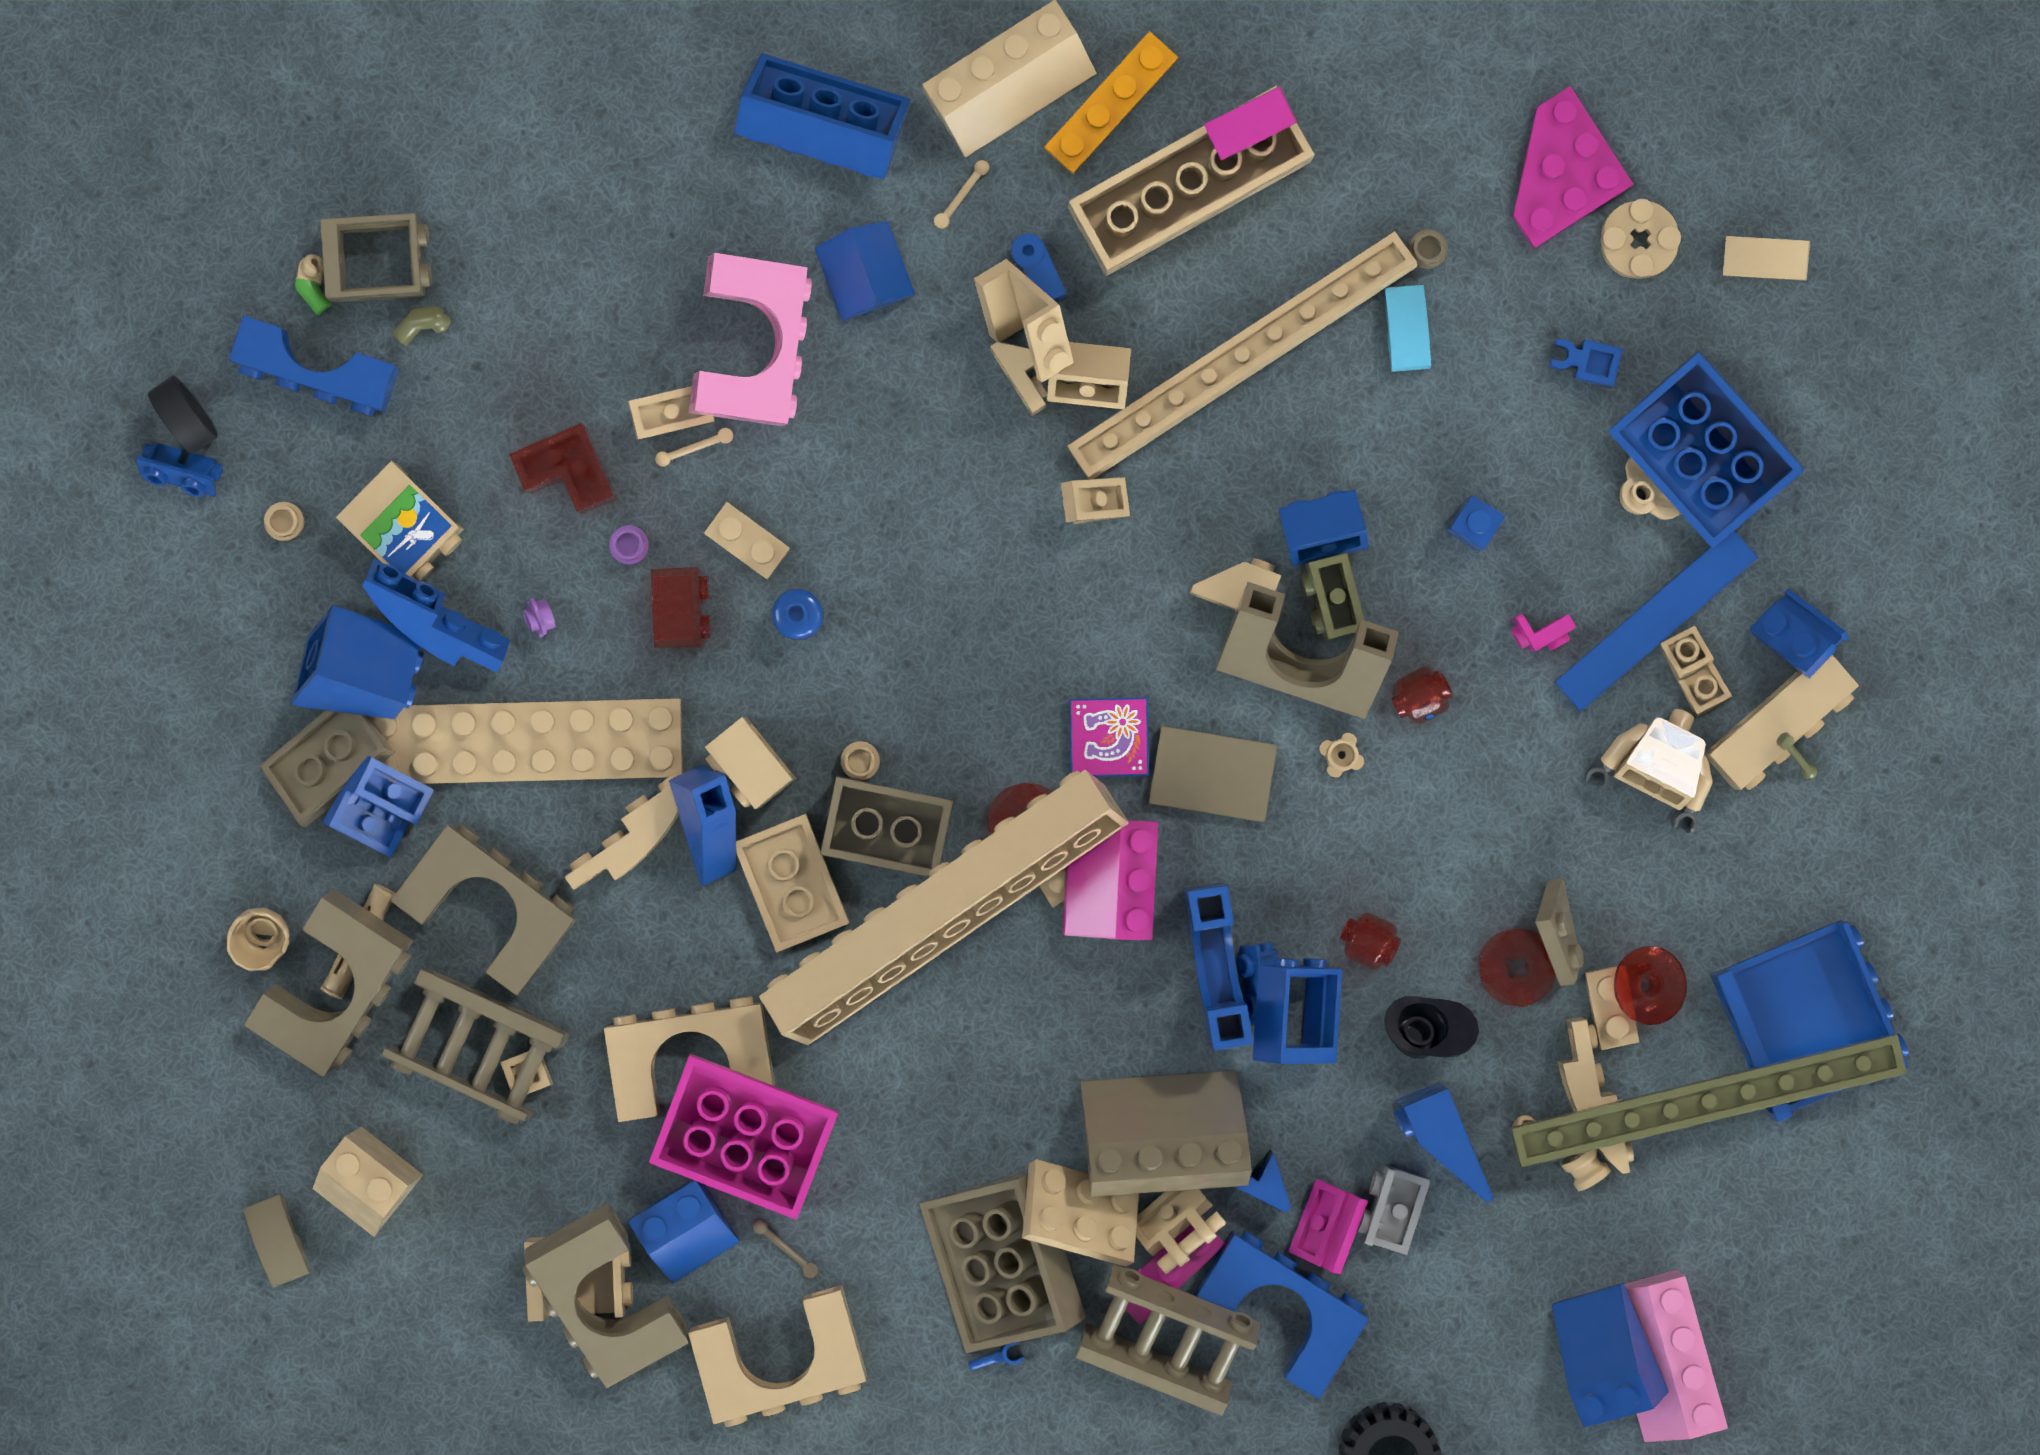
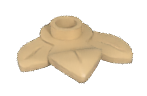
(1655, 500)

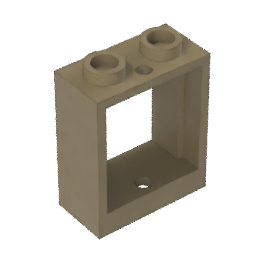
(334, 256)

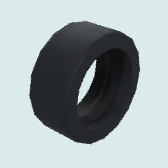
(182, 414)

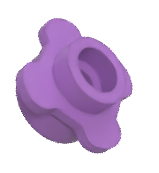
(538, 616)

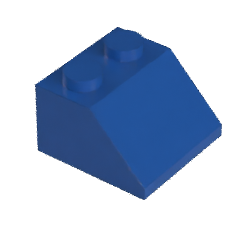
(683, 1230)

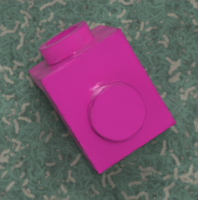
(1552, 634)

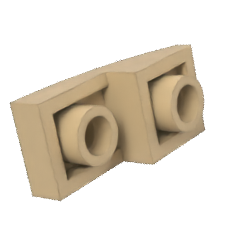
(1766, 258)
(1695, 671)

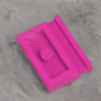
(1328, 1226)

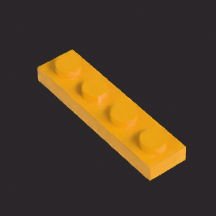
(1111, 103)

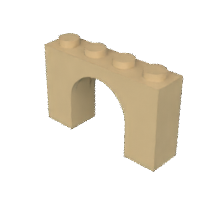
(635, 1043)
(736, 1392)

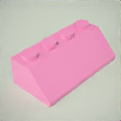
(1677, 1344)

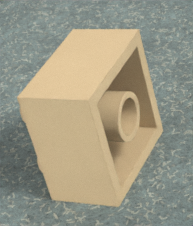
(749, 764)

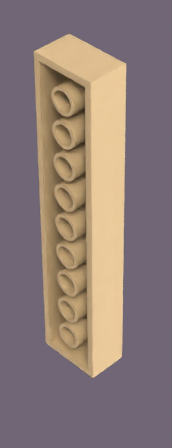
(943, 908)

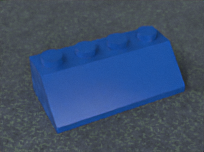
(821, 116)

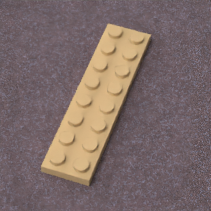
(536, 741)

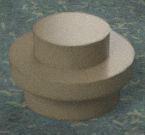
(1428, 248)

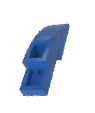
(419, 615)

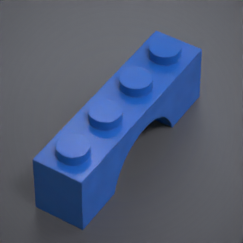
(266, 350)

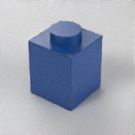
(1475, 523)

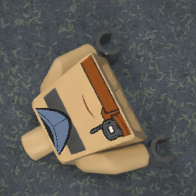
(1663, 763)

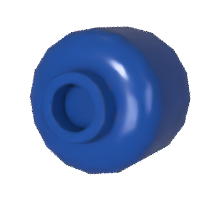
(797, 614)

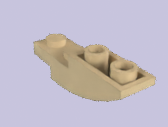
(647, 825)
(1582, 1083)

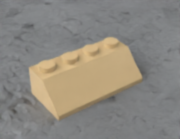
(1009, 78)

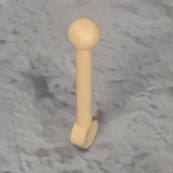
(942, 219)
(724, 436)

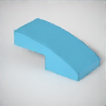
(1407, 328)

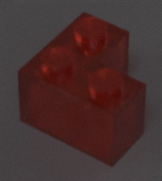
(569, 458)

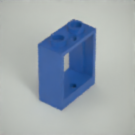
(1320, 1014)

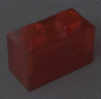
(679, 608)

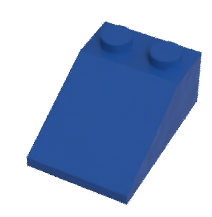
(1436, 1125)
(1607, 1356)

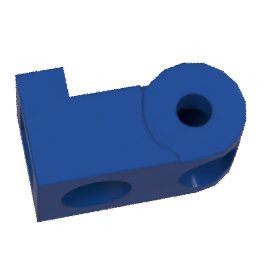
(1034, 260)

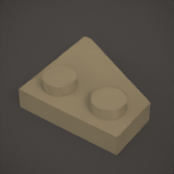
(1558, 933)

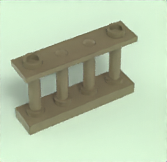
(507, 1022)
(1158, 1370)

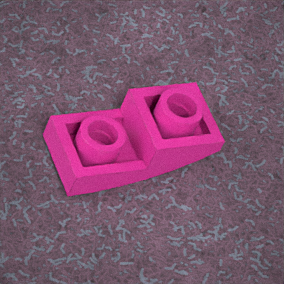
(1250, 123)

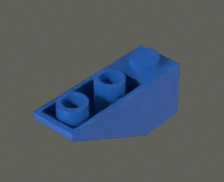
(707, 821)

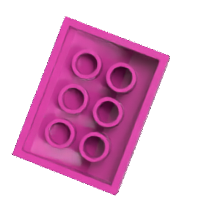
(743, 1136)

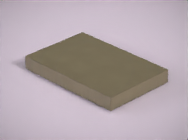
(321, 760)
(1212, 774)

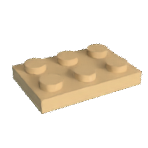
(791, 883)
(1068, 1218)

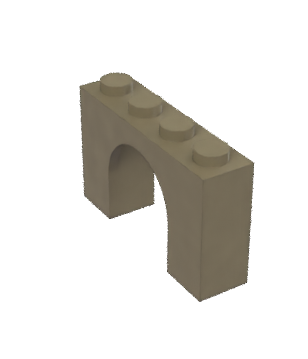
(1340, 683)
(540, 919)
(373, 954)
(610, 1346)

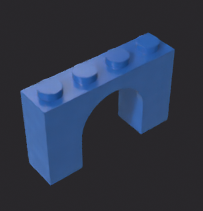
(1218, 981)
(1332, 1319)

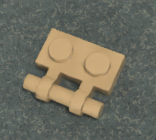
(1171, 1216)

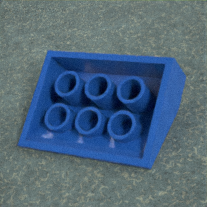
(1706, 449)

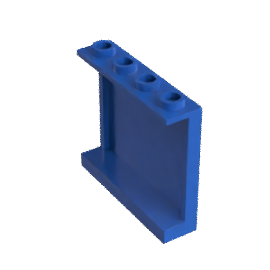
(1804, 1001)

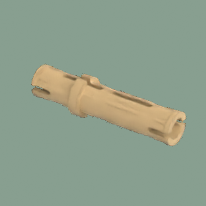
(340, 973)

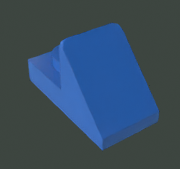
(1268, 1185)

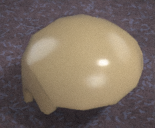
(243, 943)

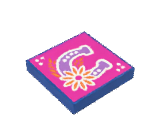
(1109, 736)

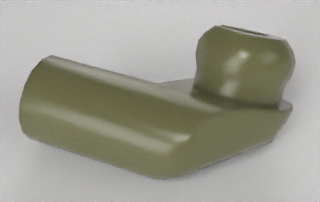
(421, 319)

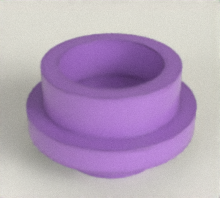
(629, 544)

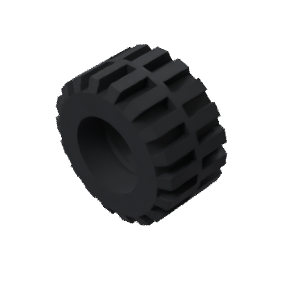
(1385, 1422)

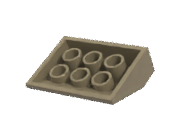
(1165, 1133)
(1001, 1283)

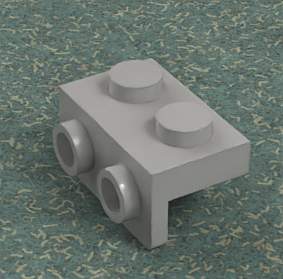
(1393, 1209)

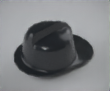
(1430, 1027)

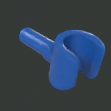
(996, 1357)

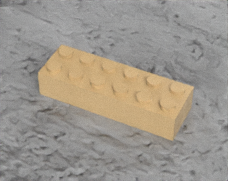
(1178, 192)

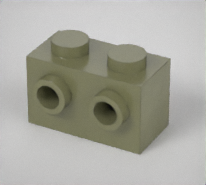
(1334, 596)

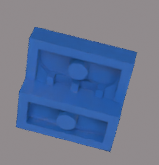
(377, 806)

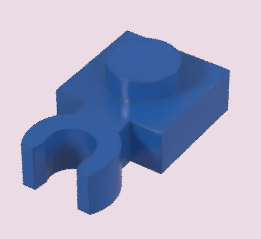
(1593, 362)

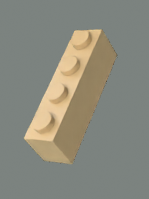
(1792, 708)

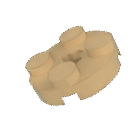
(1617, 239)

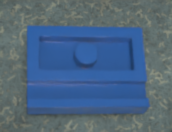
(1798, 633)

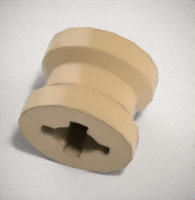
(1585, 1169)

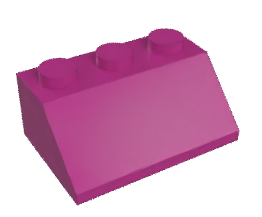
(1113, 886)

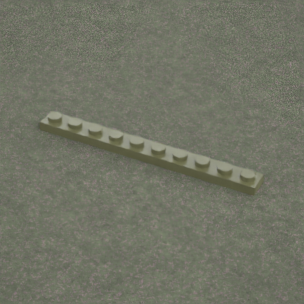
(1708, 1100)

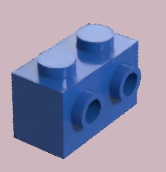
(1323, 527)

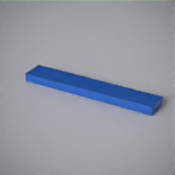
(1655, 620)

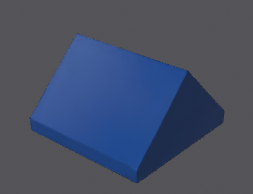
(864, 269)

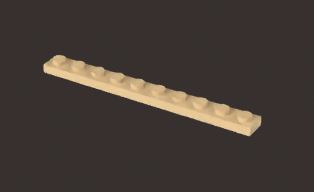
(1242, 356)

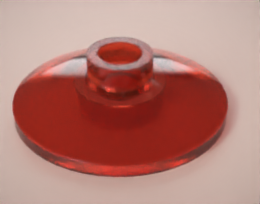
(1666, 985)

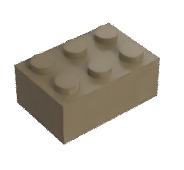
(886, 826)

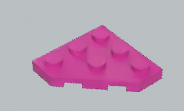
(1564, 170)

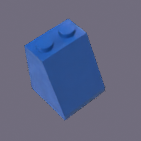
(357, 666)

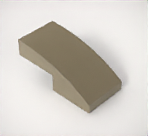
(276, 1241)

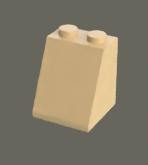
(365, 1180)

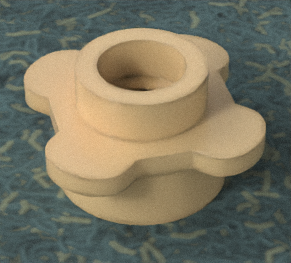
(1352, 758)

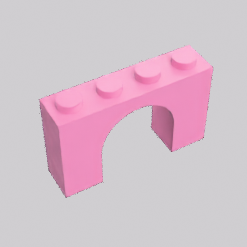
(779, 294)

